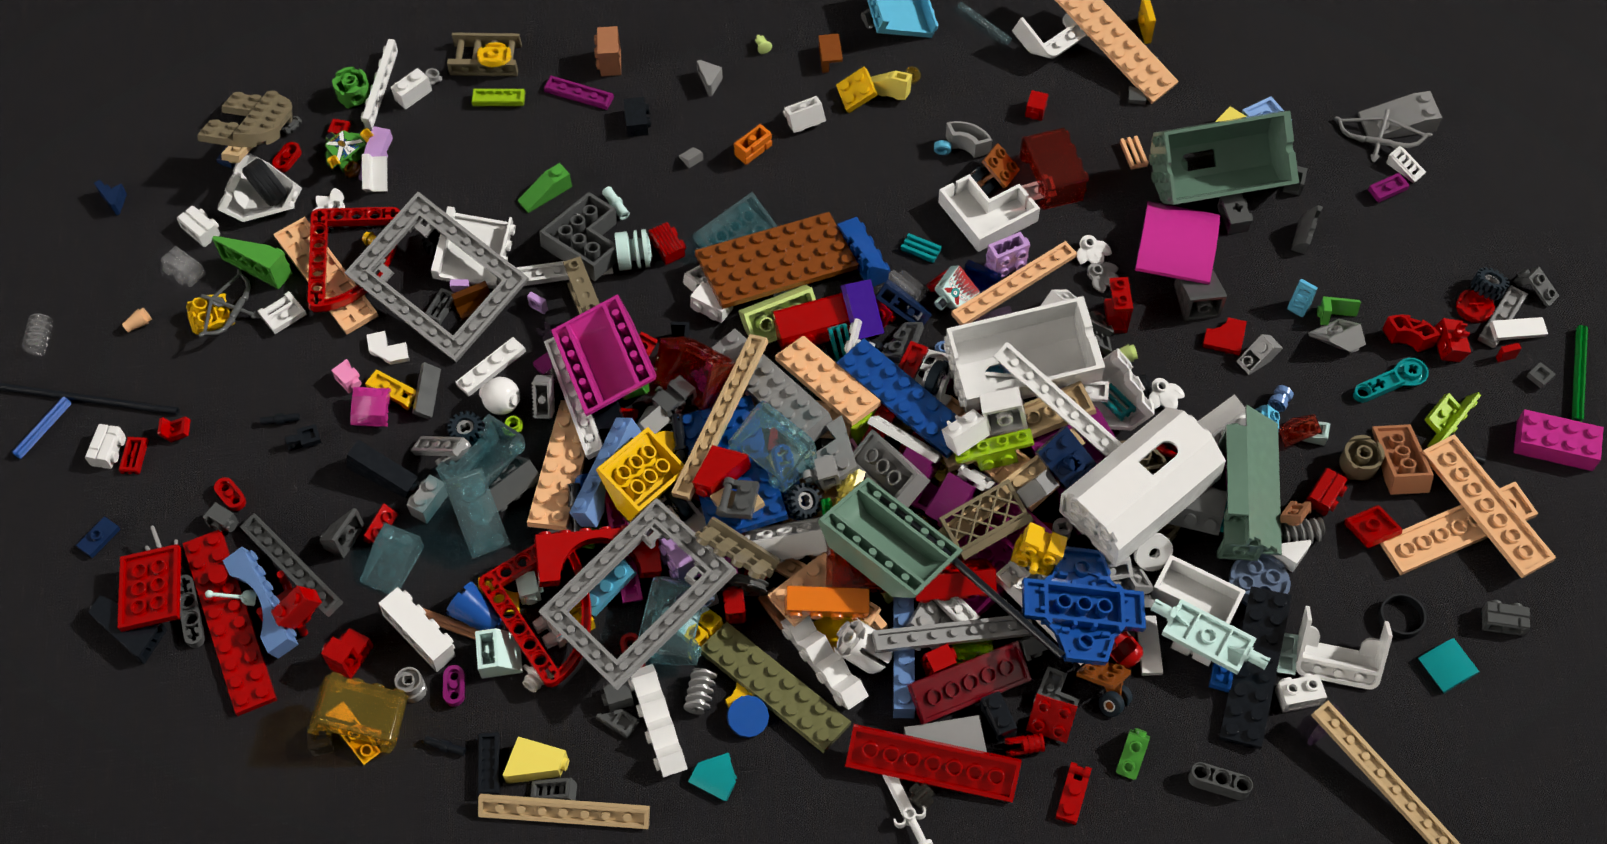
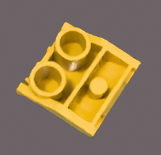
(197, 314)

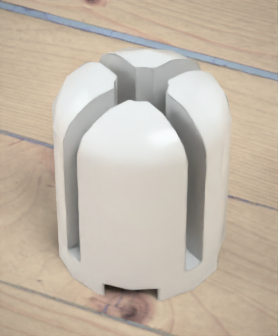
(860, 647)

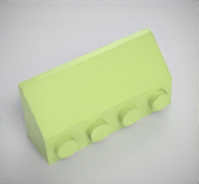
(759, 317)

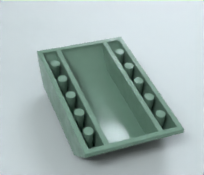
(883, 543)

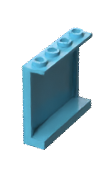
(904, 17)

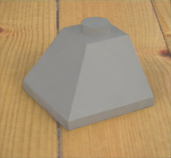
(1341, 334)

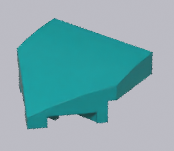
(715, 776)

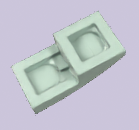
(1288, 654)

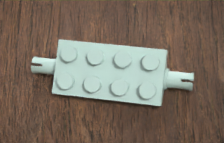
(1209, 636)

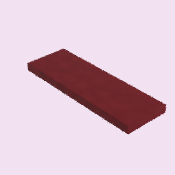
(969, 682)

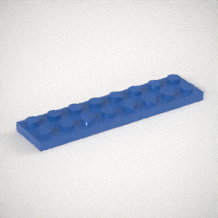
(899, 393)

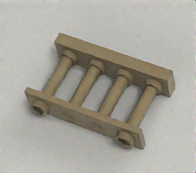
(471, 66)
(580, 285)

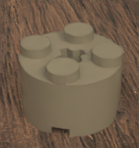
(1361, 458)

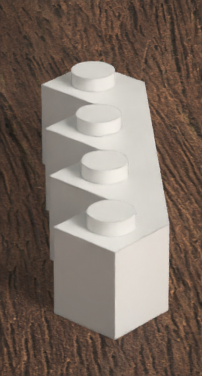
(827, 664)
(658, 721)

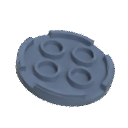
(1265, 573)

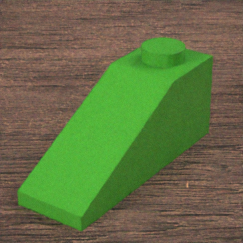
(546, 187)

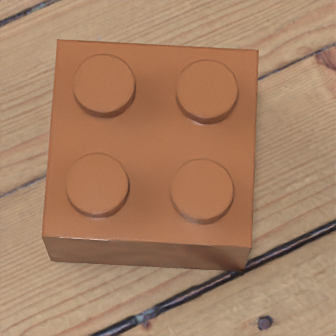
(608, 51)

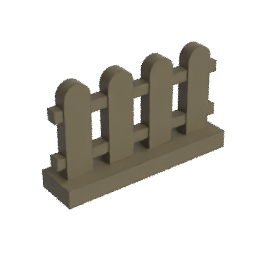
(738, 548)

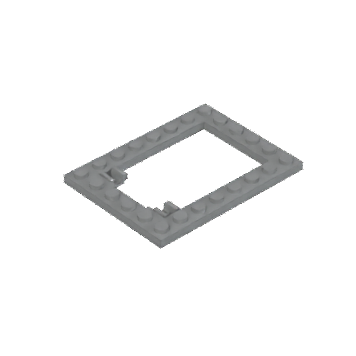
(411, 217)
(665, 524)

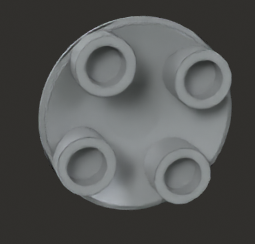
(448, 459)

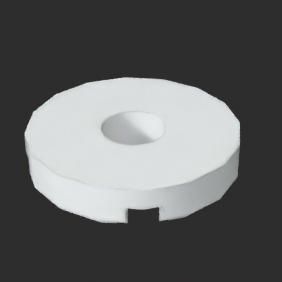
(1159, 559)

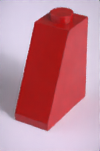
(717, 466)

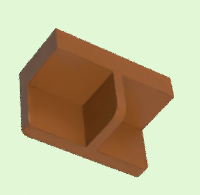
(829, 50)

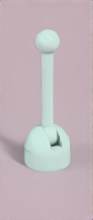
(248, 597)

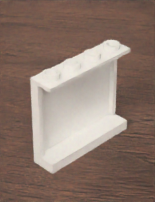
(454, 263)

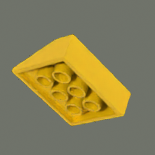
(639, 473)

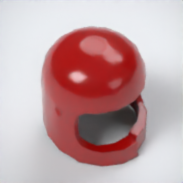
(1126, 650)

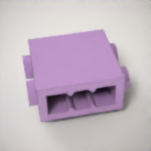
(1008, 254)

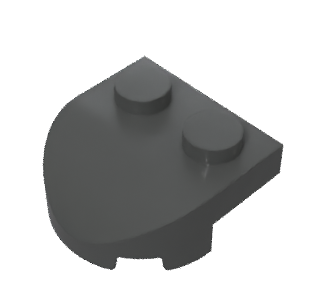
(1101, 332)

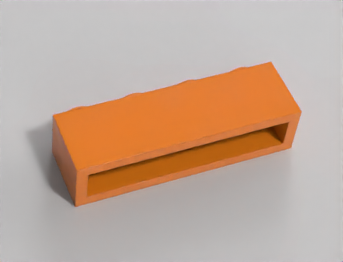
(826, 602)

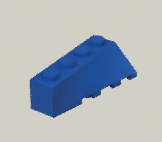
(862, 247)

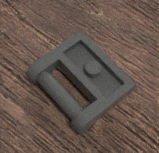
(744, 499)

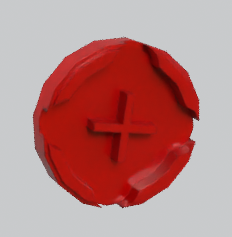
(1474, 307)

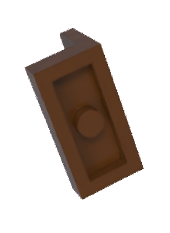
(470, 299)

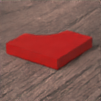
(1227, 337)

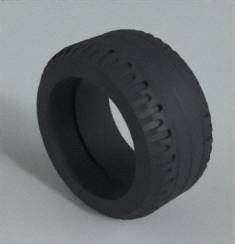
(264, 182)

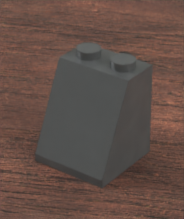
(1200, 299)

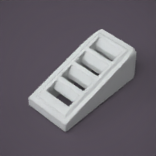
(1401, 155)
(692, 280)

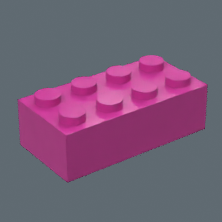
(1558, 440)

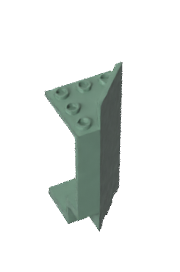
(1253, 489)

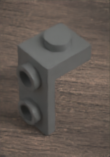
(1539, 283)

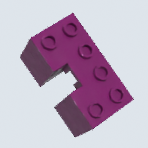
(940, 500)

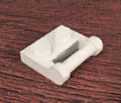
(283, 316)

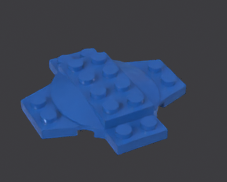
(1083, 606)

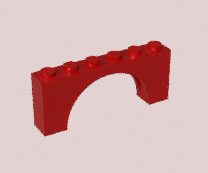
(555, 548)

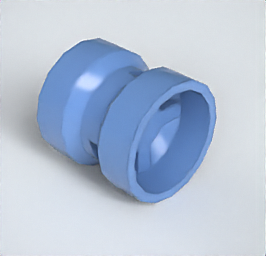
(1281, 397)

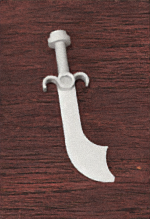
(908, 812)

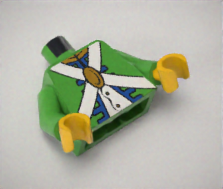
(345, 147)

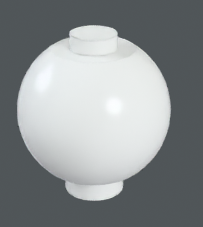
(500, 395)

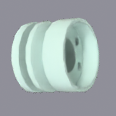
(632, 249)

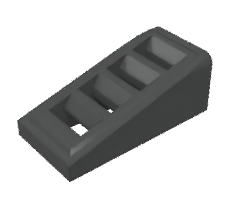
(566, 791)

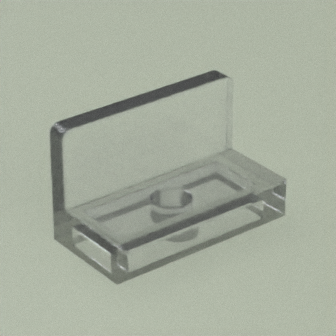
(909, 284)

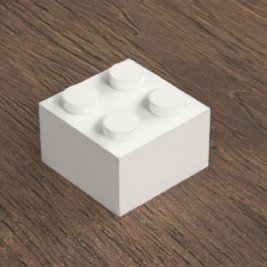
(1003, 411)

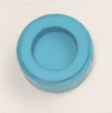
(942, 147)

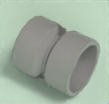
(412, 683)

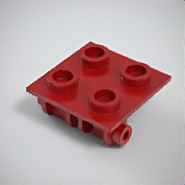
(1051, 718)

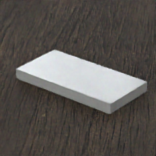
(905, 438)

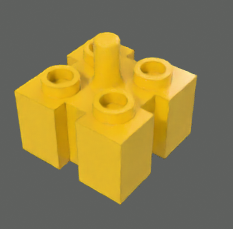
(1038, 549)

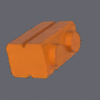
(753, 144)

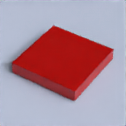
(1373, 526)

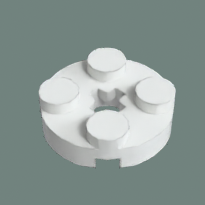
(981, 481)

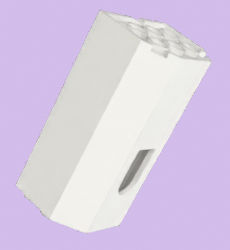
(1051, 336)
(1124, 504)

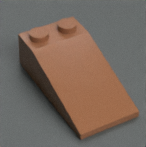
(1404, 464)

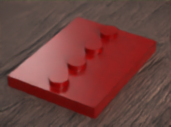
(149, 587)

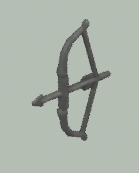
(217, 301)

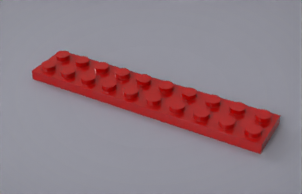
(230, 627)

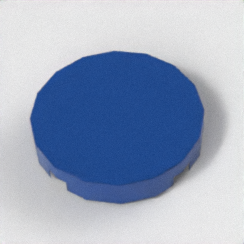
(747, 716)

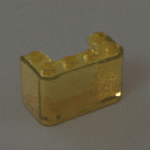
(359, 711)

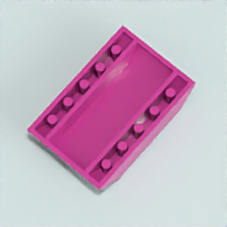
(603, 354)

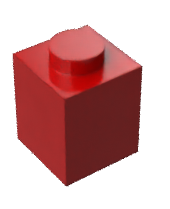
(1036, 105)

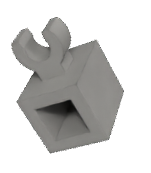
(825, 472)

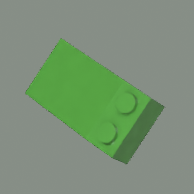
(256, 259)

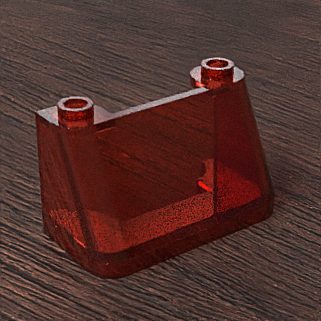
(697, 364)

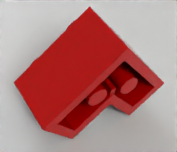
(347, 652)

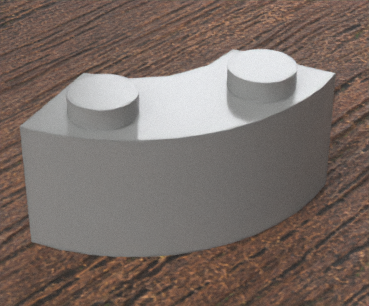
(969, 138)

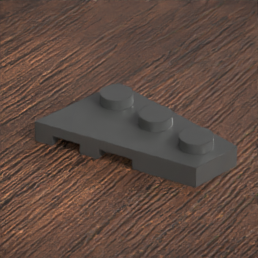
(907, 332)

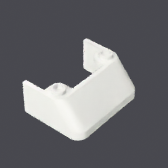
(1055, 45)
(1339, 664)

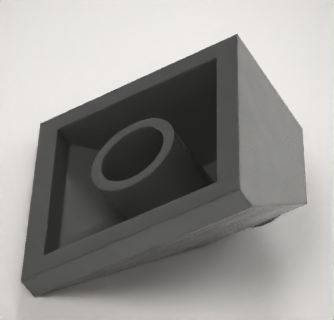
(343, 533)

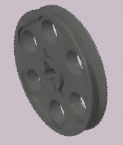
(750, 586)

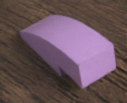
(378, 144)

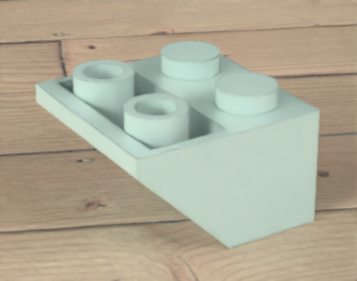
(497, 653)

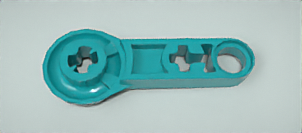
(1393, 379)

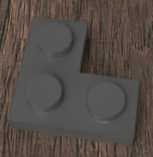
(1052, 686)

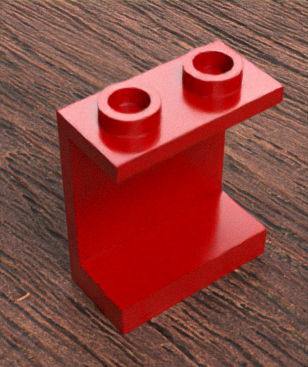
(1120, 306)

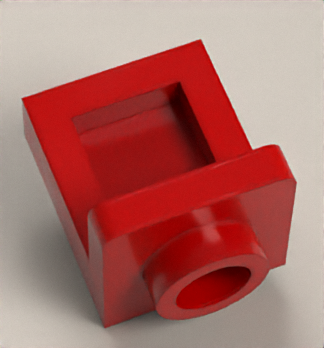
(174, 429)

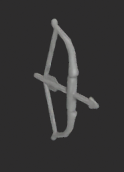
(1383, 124)

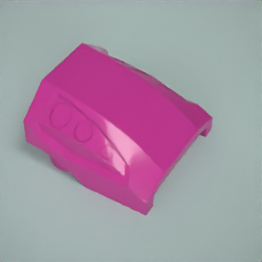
(370, 406)

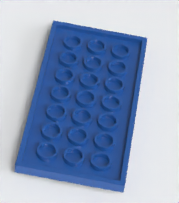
(774, 508)

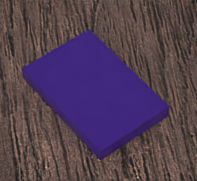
(862, 304)

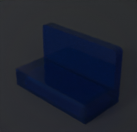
(981, 276)

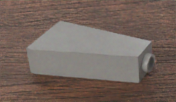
(960, 732)

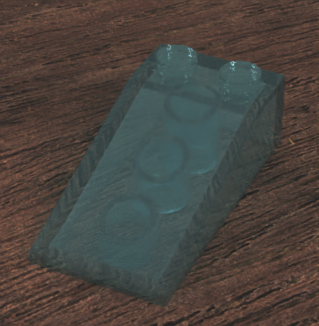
(476, 512)

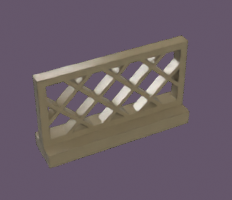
(995, 534)

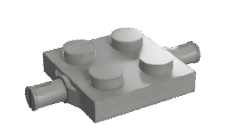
(928, 614)

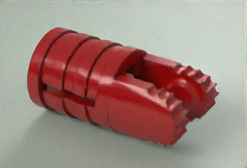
(1029, 744)

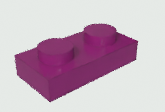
(1388, 187)

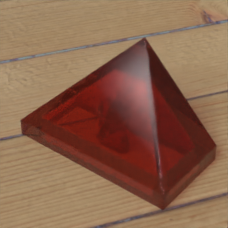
(1299, 429)

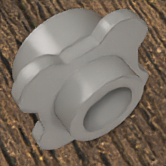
(433, 75)

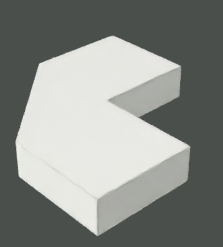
(390, 354)

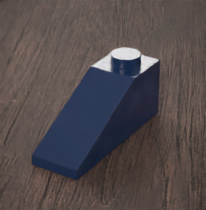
(902, 303)

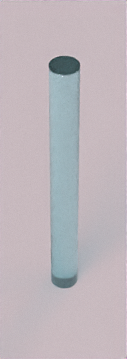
(984, 22)

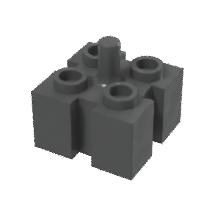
(676, 398)

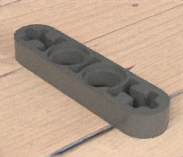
(192, 610)

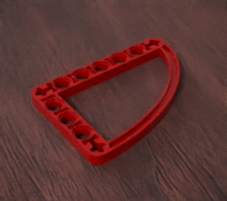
(328, 221)
(498, 582)

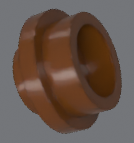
(352, 169)

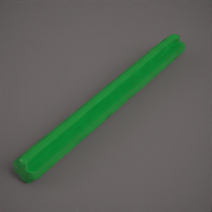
(1579, 373)

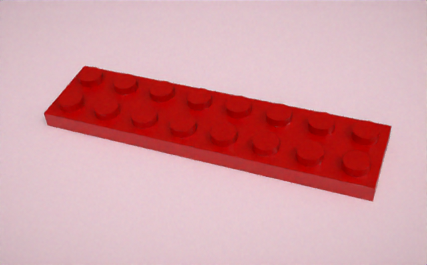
(933, 763)

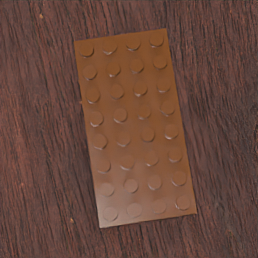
(775, 260)

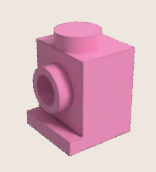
(346, 376)

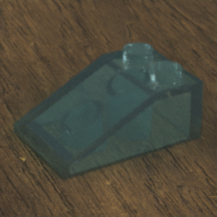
(391, 558)

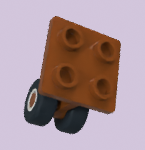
(999, 167)
(1112, 678)

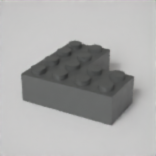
(581, 233)

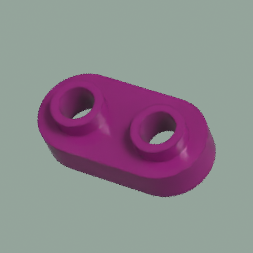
(453, 687)

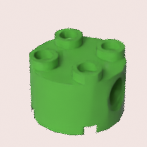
(351, 86)

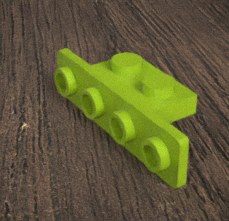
(1448, 415)
(997, 450)

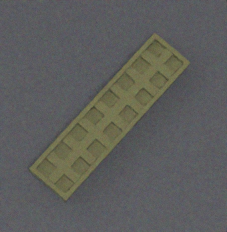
(775, 687)

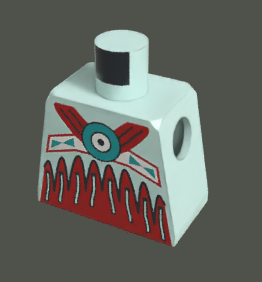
(954, 288)

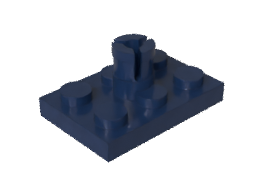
(1065, 457)

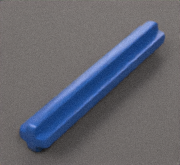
(40, 429)

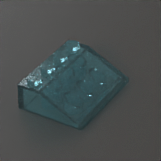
(739, 220)

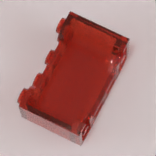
(1055, 167)

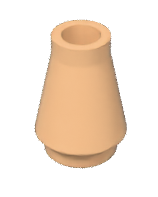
(137, 320)

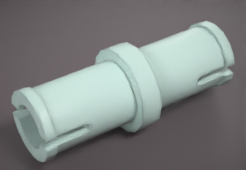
(615, 202)

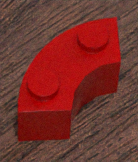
(1410, 331)

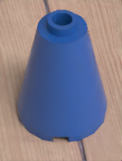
(474, 609)

